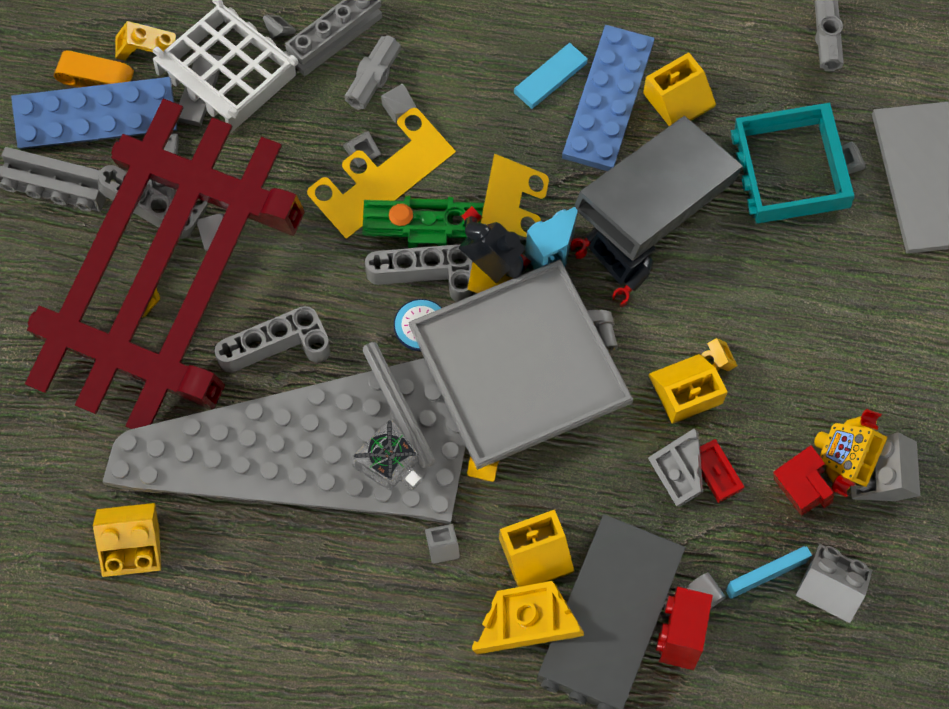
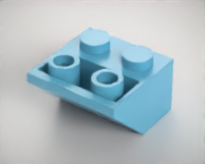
(551, 239)

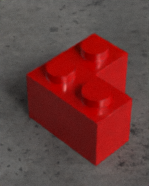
(684, 635)

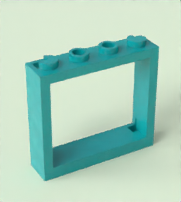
(788, 119)

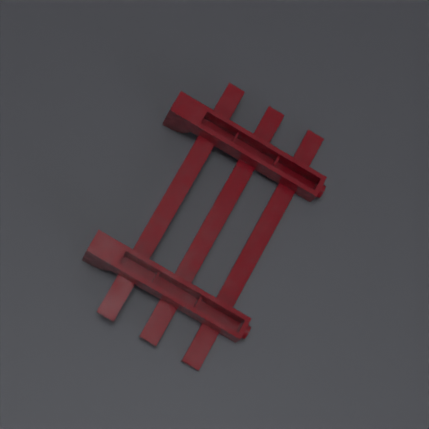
(193, 181)

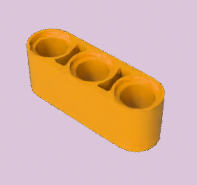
(87, 70)

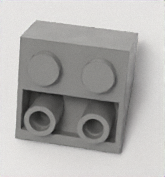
(894, 474)
(835, 582)

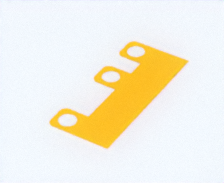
(388, 180)
(502, 205)

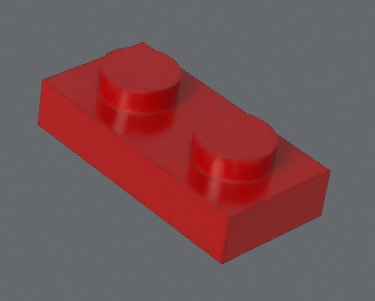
(719, 472)

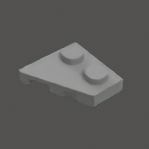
(680, 467)

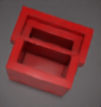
(803, 483)

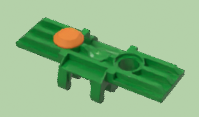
(430, 227)

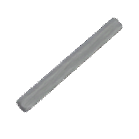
(398, 404)

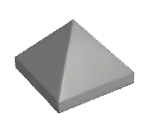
(278, 26)

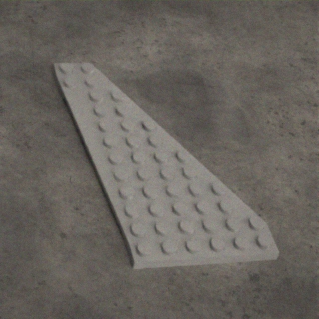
(298, 449)

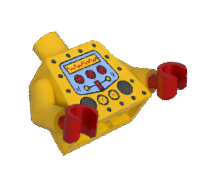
(851, 451)

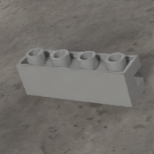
(332, 32)
(51, 179)

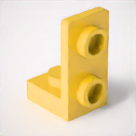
(140, 37)

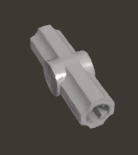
(829, 43)
(372, 72)

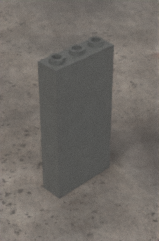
(657, 187)
(617, 609)

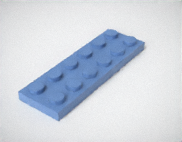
(608, 98)
(88, 112)

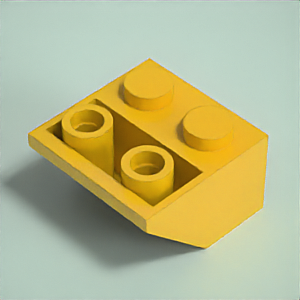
(679, 90)
(688, 387)
(127, 539)
(536, 549)

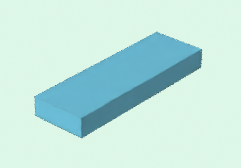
(550, 75)
(768, 572)

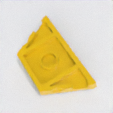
(527, 618)

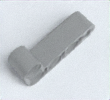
(148, 199)
(419, 270)
(271, 344)

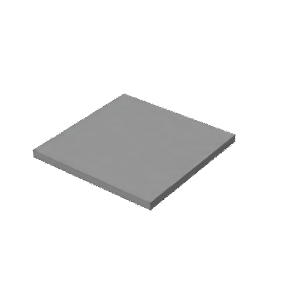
(917, 169)
(520, 363)

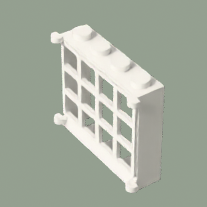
(198, 87)

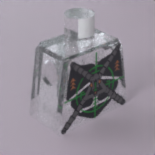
(388, 458)

